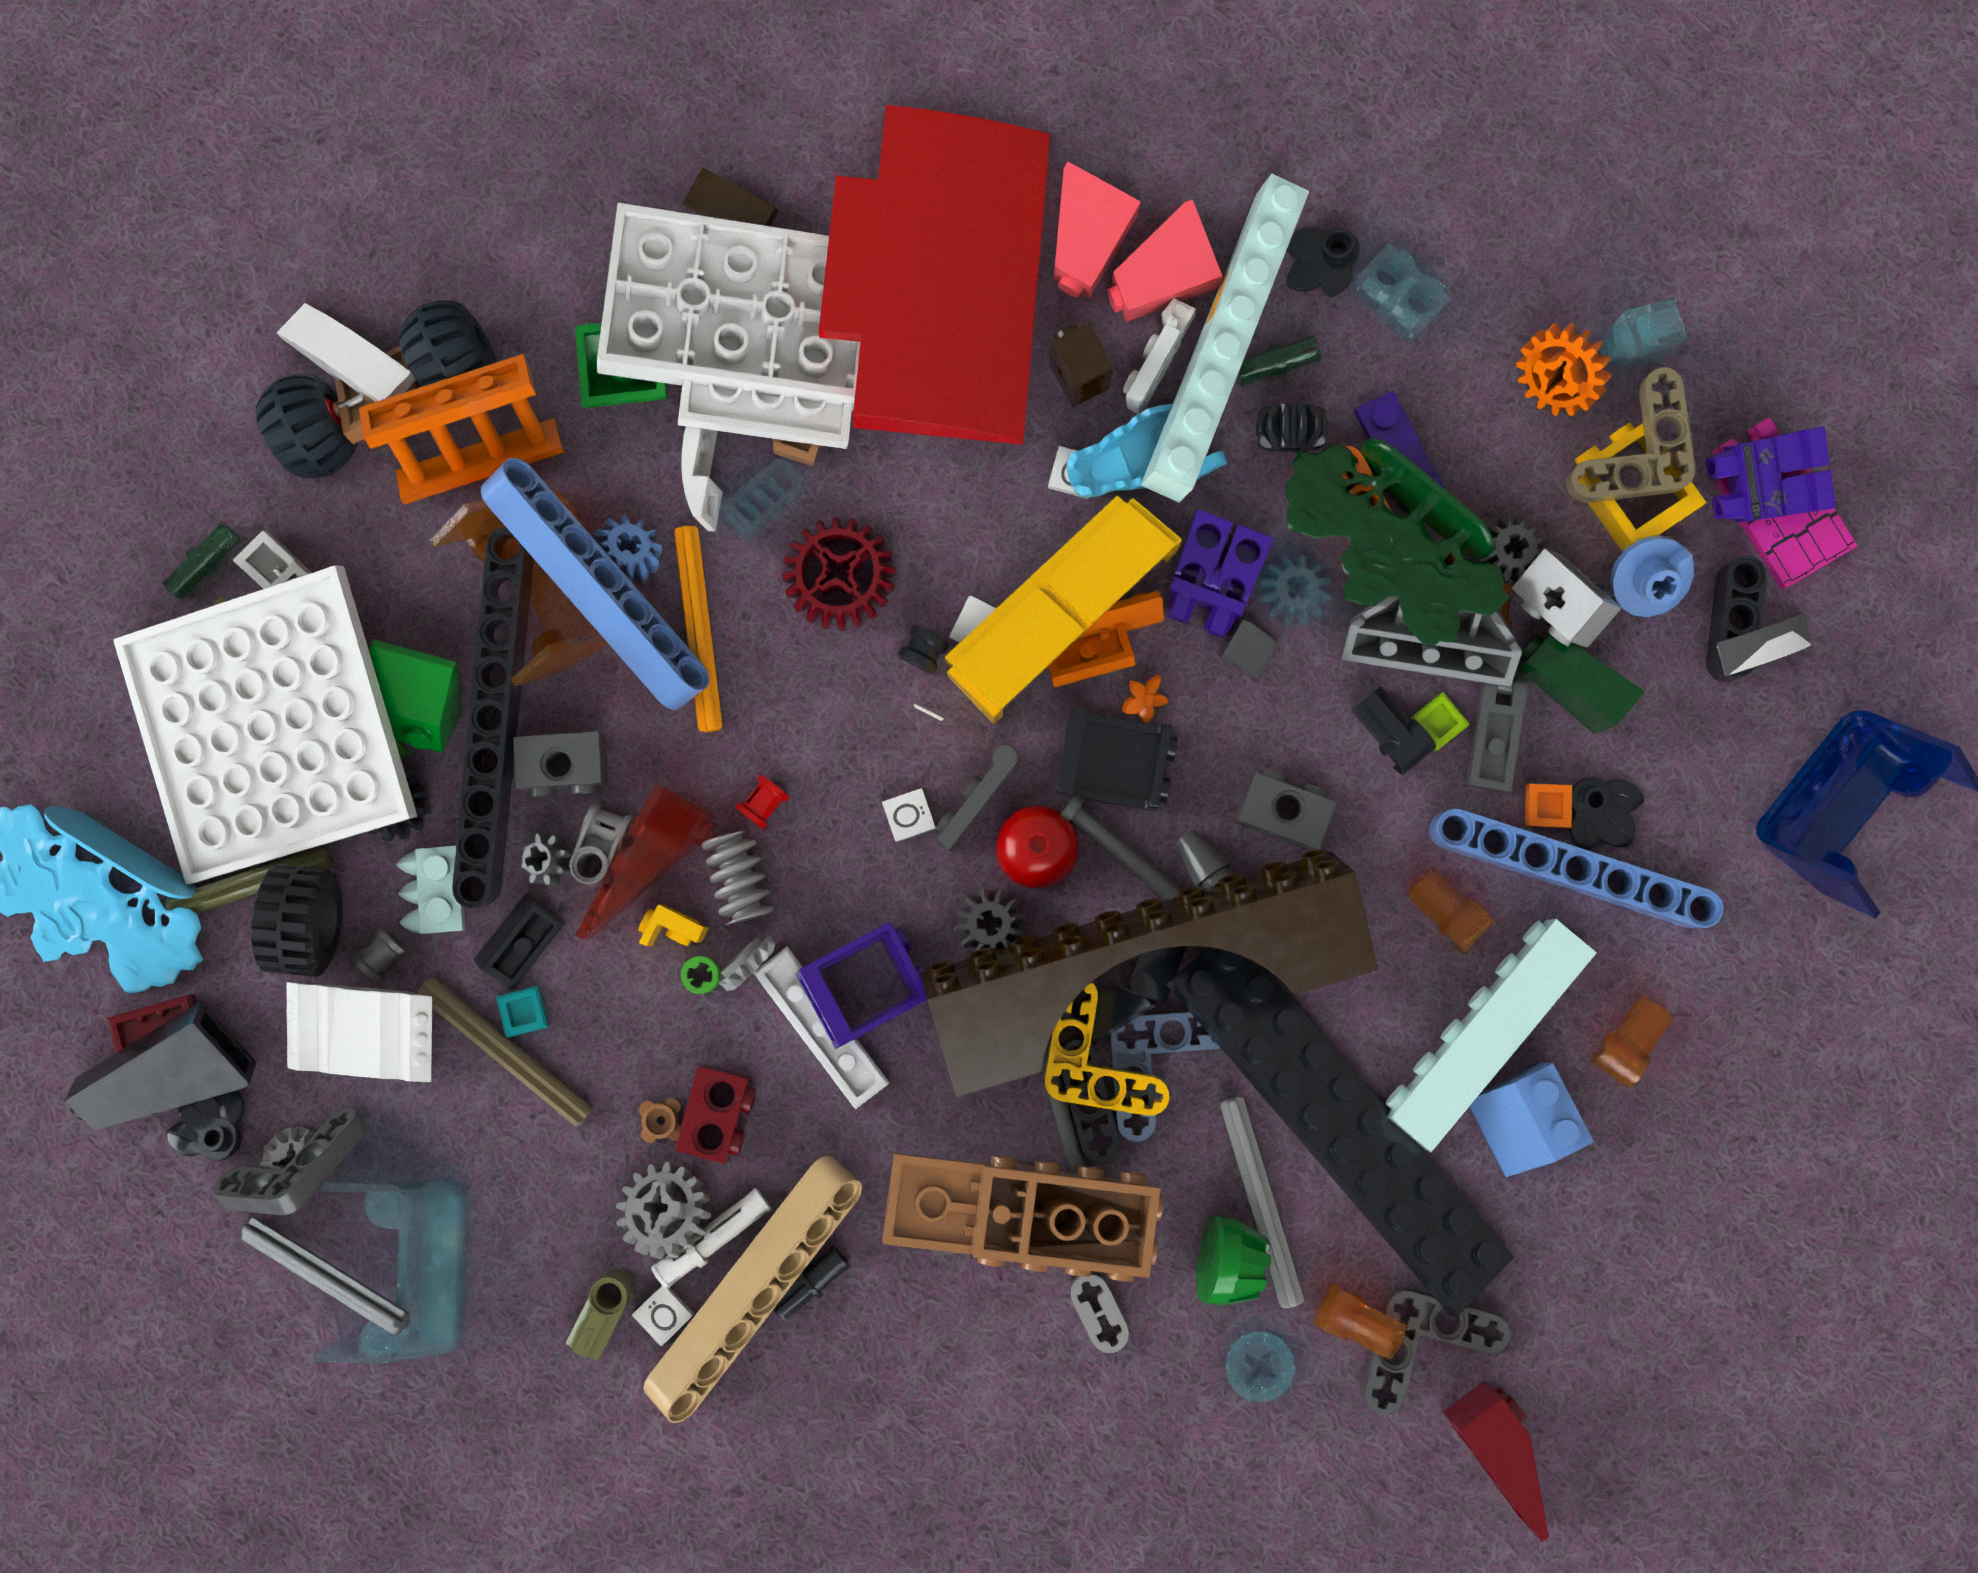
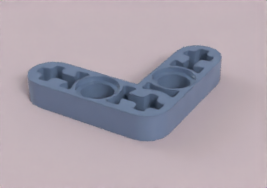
(1141, 1057)

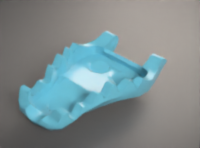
(1124, 456)

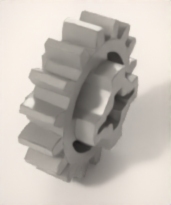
(668, 1228)

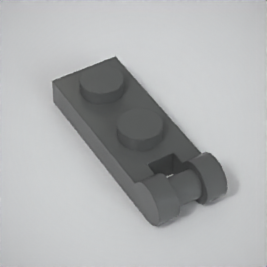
(1497, 736)
(978, 795)

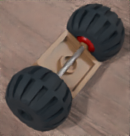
(318, 430)

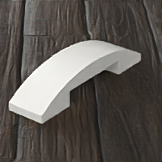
(696, 462)

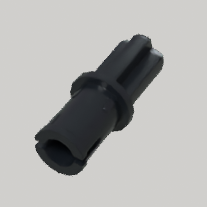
(811, 1283)

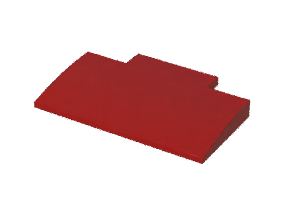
(940, 275)

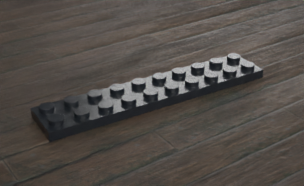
(1343, 1125)

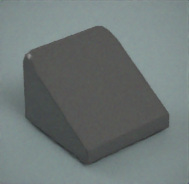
(1249, 649)

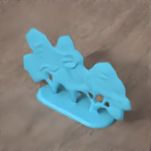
(79, 905)

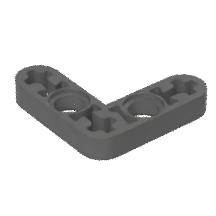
(289, 1189)
(1424, 1324)

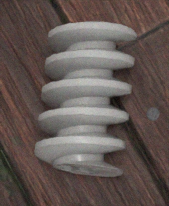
(737, 877)

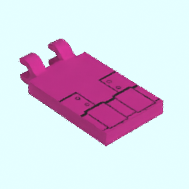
(1796, 542)

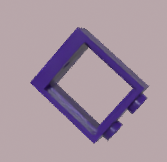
(826, 1008)

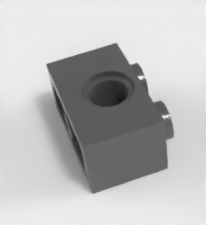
(536, 756)
(1260, 814)

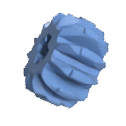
(630, 540)

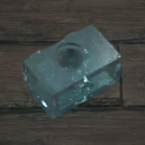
(1643, 335)

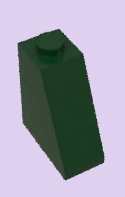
(1579, 682)

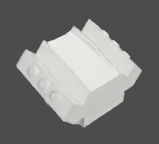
(359, 1031)

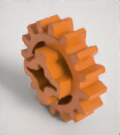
(1582, 375)

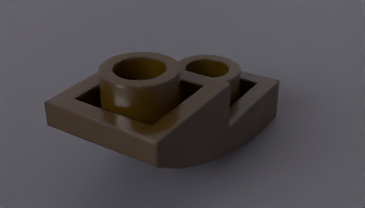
(722, 199)

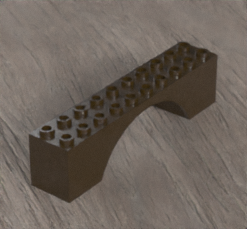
(1005, 1003)

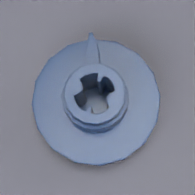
(1652, 576)

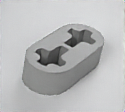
(1108, 1307)

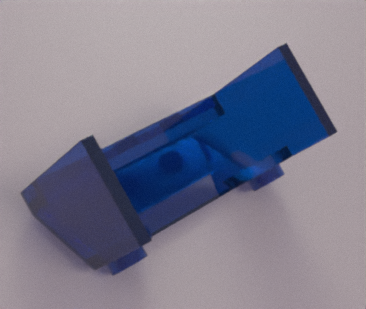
(1843, 788)

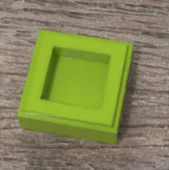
(1441, 720)

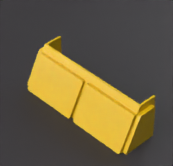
(1058, 604)

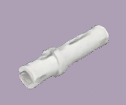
(717, 1234)

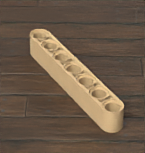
(752, 1289)

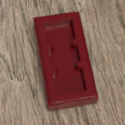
(137, 1023)

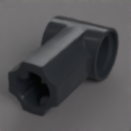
(1398, 736)

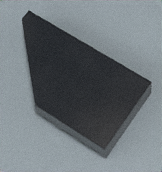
(1113, 1010)

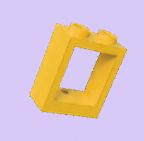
(1610, 512)

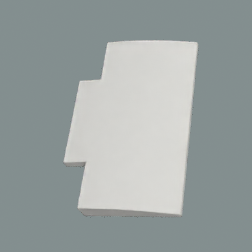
(731, 322)

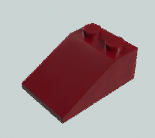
(1494, 1434)

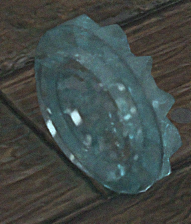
(1261, 1387)

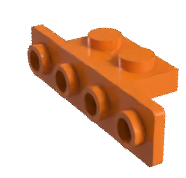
(1106, 643)

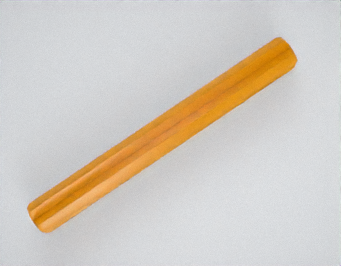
(698, 623)

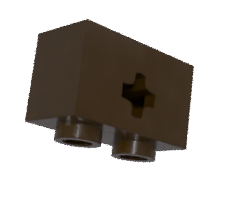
(1080, 363)

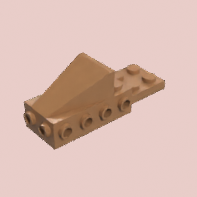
(1025, 1214)

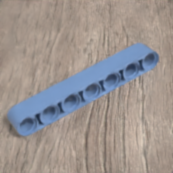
(594, 584)
(1595, 869)

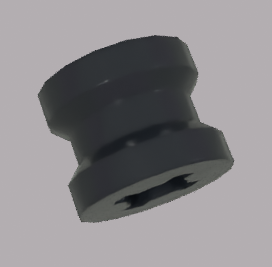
(923, 649)

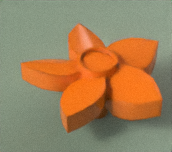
(1144, 699)

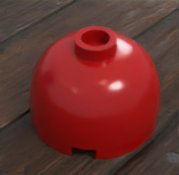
(1037, 847)

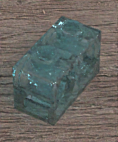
(1391, 301)

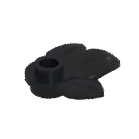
(1317, 264)
(1609, 816)
(201, 1123)

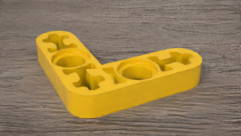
(1076, 1062)

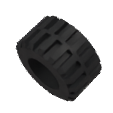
(296, 920)

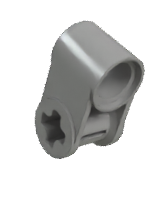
(600, 842)

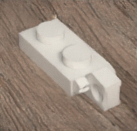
(1158, 354)

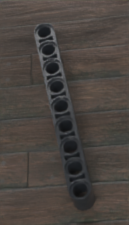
(479, 735)

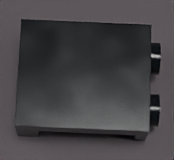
(1115, 760)

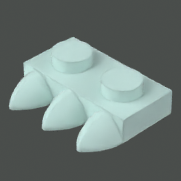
(431, 891)

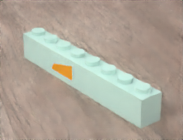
(1225, 339)

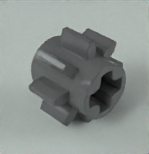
(546, 859)

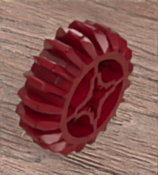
(854, 560)

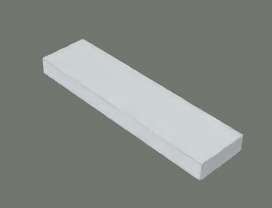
(848, 1065)

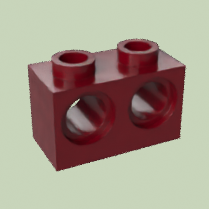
(705, 1110)

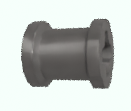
(379, 953)

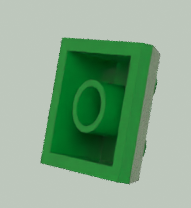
(417, 694)

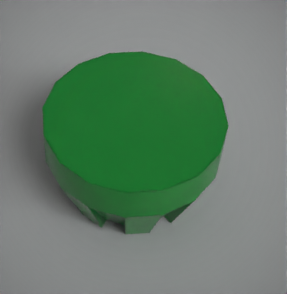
(1231, 1262)

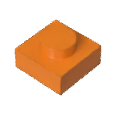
(1548, 806)

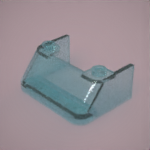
(431, 1266)

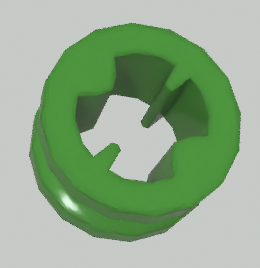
(694, 963)

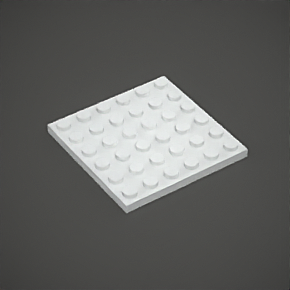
(265, 725)

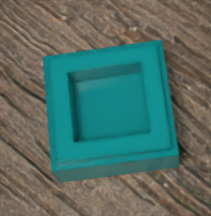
(522, 1011)

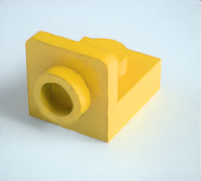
(680, 926)

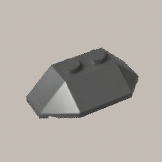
(1482, 652)

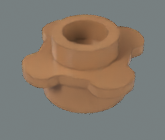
(651, 1111)

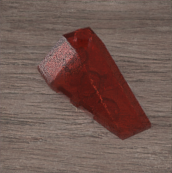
(663, 837)

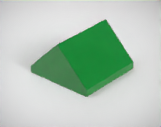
(604, 389)

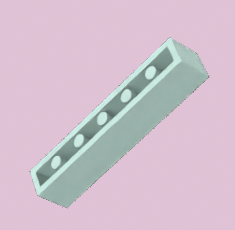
(1489, 1033)

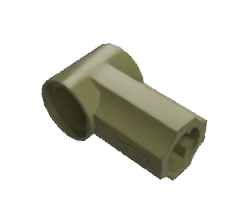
(601, 1315)

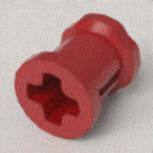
(762, 802)

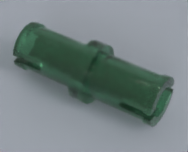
(1278, 360)
(201, 561)

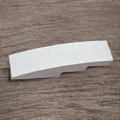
(345, 354)

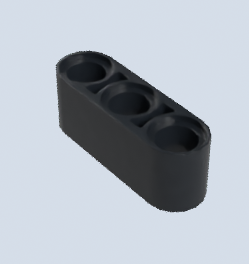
(1745, 601)

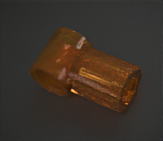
(1452, 913)
(1628, 1047)
(1352, 1319)

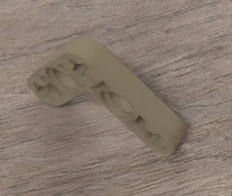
(1650, 464)

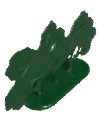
(1395, 552)

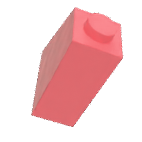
(1090, 229)
(1166, 266)

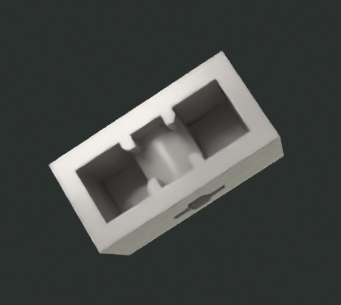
(1586, 605)

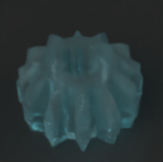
(1279, 586)

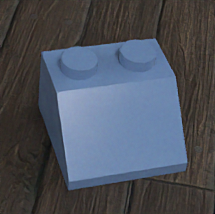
(1530, 1119)

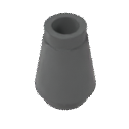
(1202, 860)

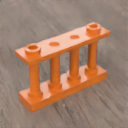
(452, 400)

